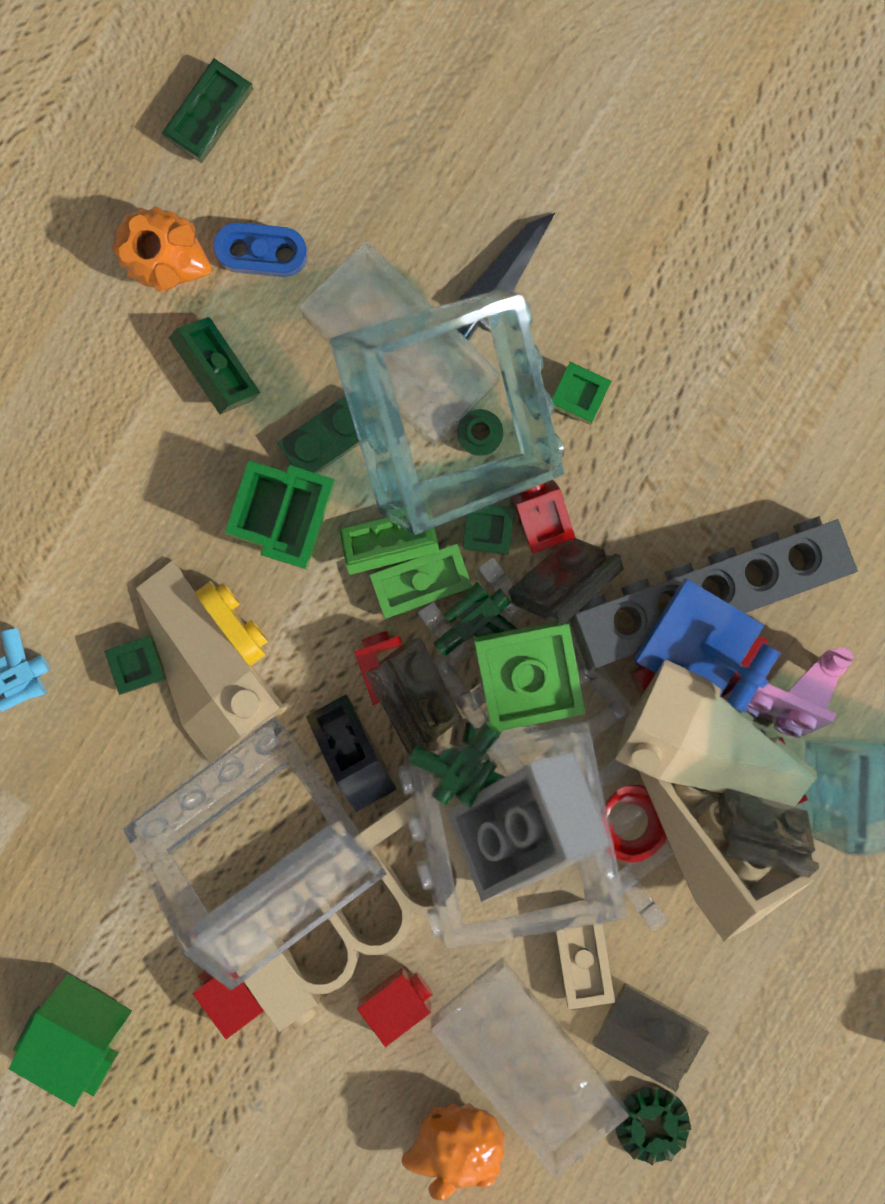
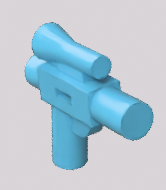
(17, 676)

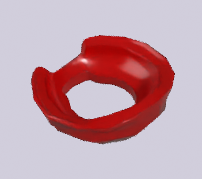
(654, 835)

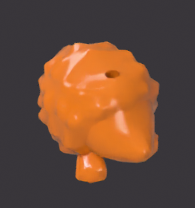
(159, 249)
(458, 1148)

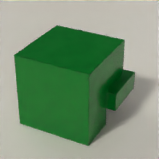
(280, 511)
(70, 1041)

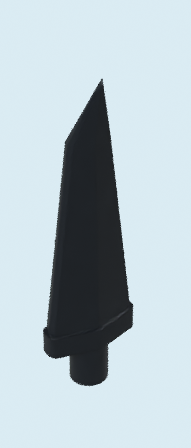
(506, 268)

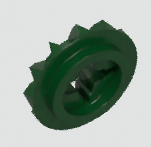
(649, 1104)

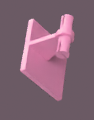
(806, 703)

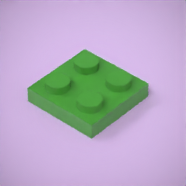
(529, 675)

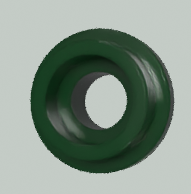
(475, 446)

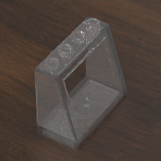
(598, 872)
(283, 900)

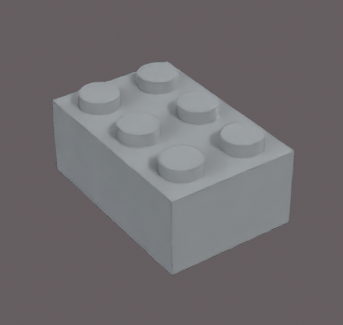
(528, 826)

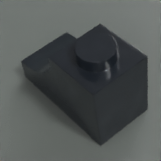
(350, 753)

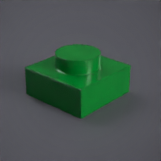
(580, 393)

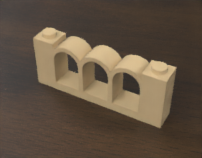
(290, 991)

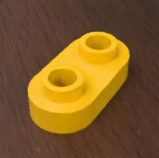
(244, 637)

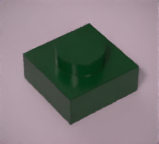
(489, 530)
(135, 665)

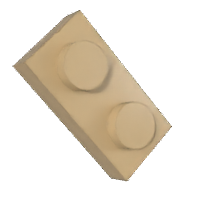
(585, 966)

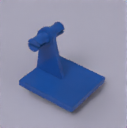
(710, 641)

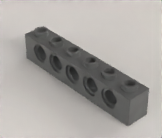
(825, 560)

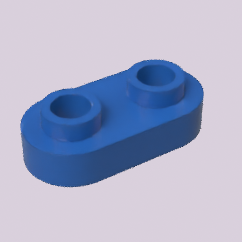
(262, 249)

